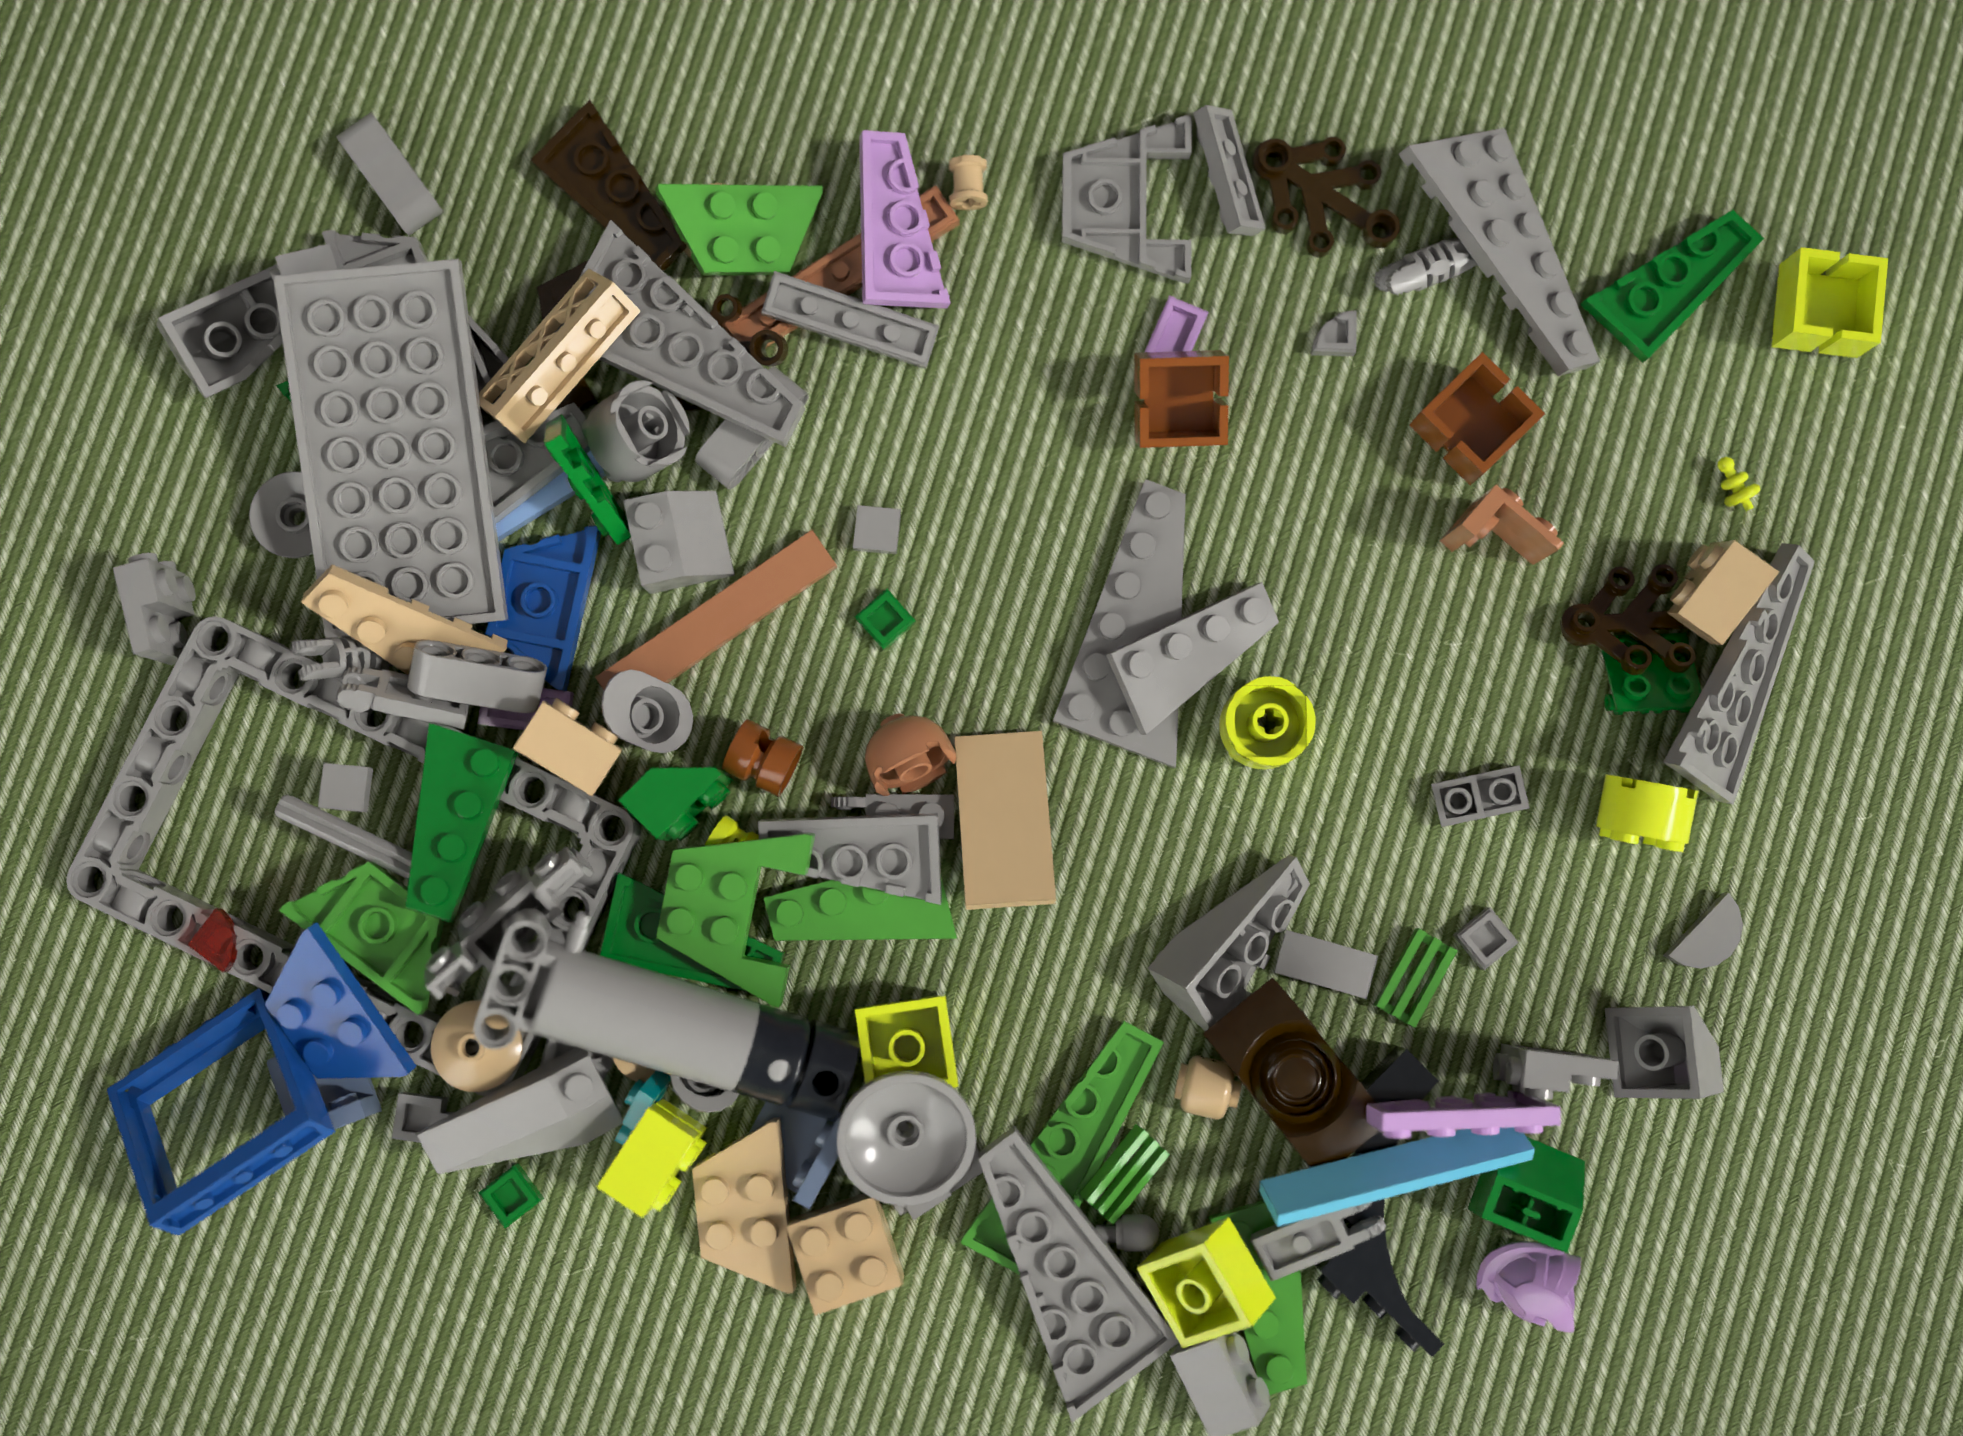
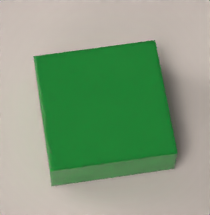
(885, 619)
(511, 1195)

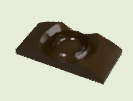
(1294, 1075)

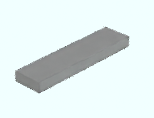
(849, 320)

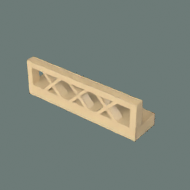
(560, 357)

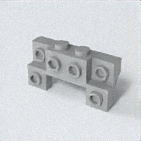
(485, 924)

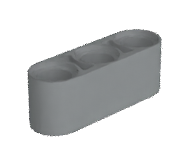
(389, 174)
(735, 450)
(476, 676)

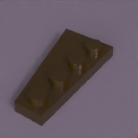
(603, 182)

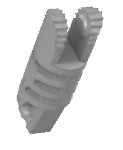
(1425, 267)
(337, 656)

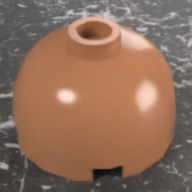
(907, 754)

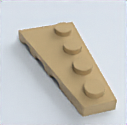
(384, 621)

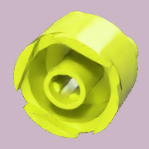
(1284, 706)
(1648, 810)

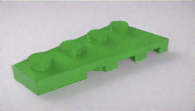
(855, 913)
(1277, 1336)

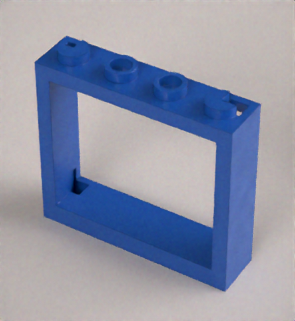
(184, 1207)

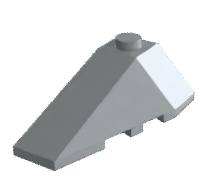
(225, 333)
(1216, 956)
(533, 1115)

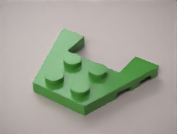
(713, 901)

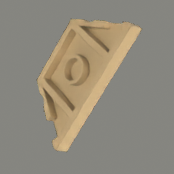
(746, 1208)

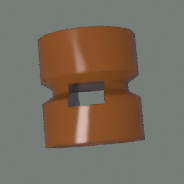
(762, 758)

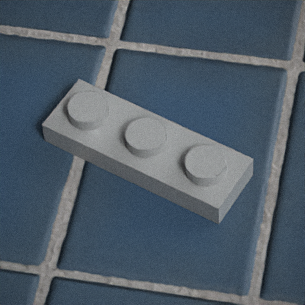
(1229, 171)

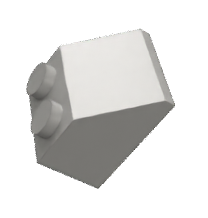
(678, 539)

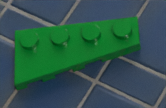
(1660, 295)
(455, 810)
(633, 940)

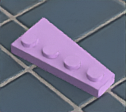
(895, 236)
(1450, 1113)

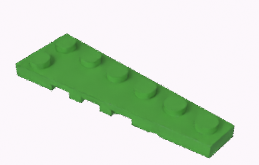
(1079, 1130)

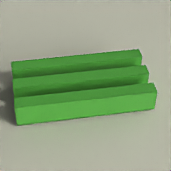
(1429, 987)
(1128, 1178)

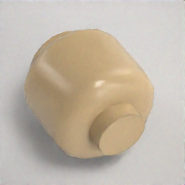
(1207, 1087)

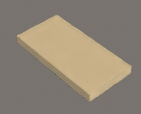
(1004, 820)

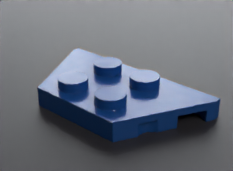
(547, 599)
(332, 1016)

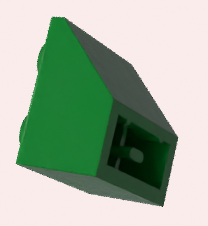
(672, 798)
(1535, 1196)

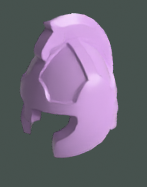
(1532, 1282)

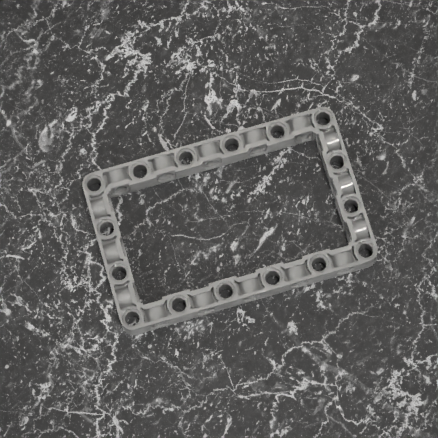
(165, 756)

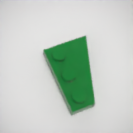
(586, 479)

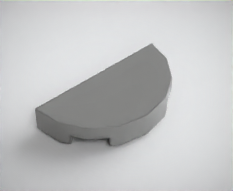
(1710, 937)

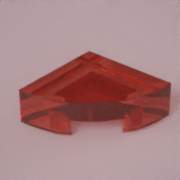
(216, 940)

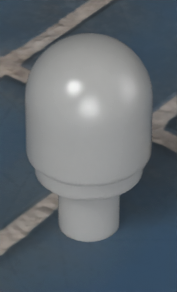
(1131, 1232)

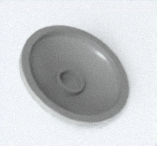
(912, 1163)

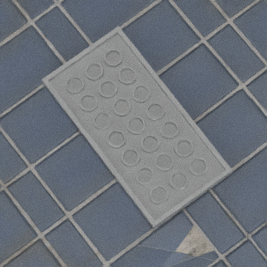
(393, 433)

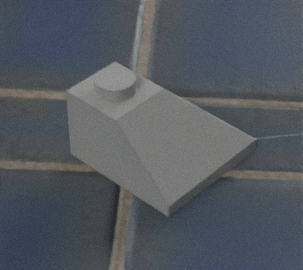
(1663, 1053)

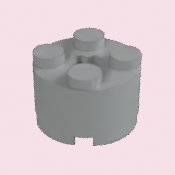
(636, 432)

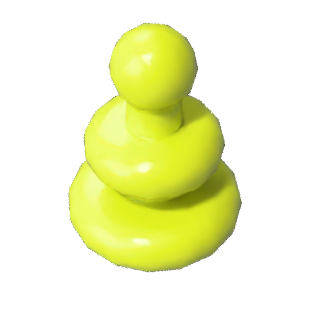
(1735, 482)

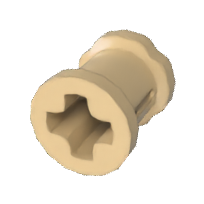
(968, 182)

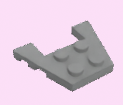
(1108, 199)

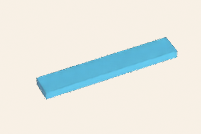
(1390, 1173)

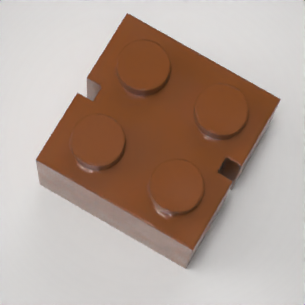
(1179, 398)
(1472, 422)

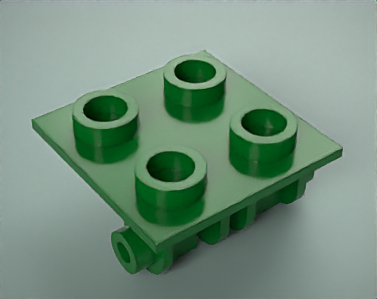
(1653, 689)

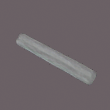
(344, 835)

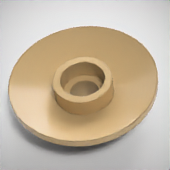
(470, 1072)

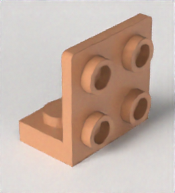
(1504, 515)

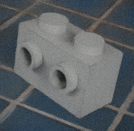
(1222, 1384)

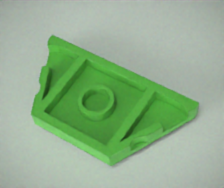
(741, 225)
(374, 930)

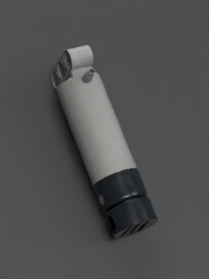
(663, 1022)

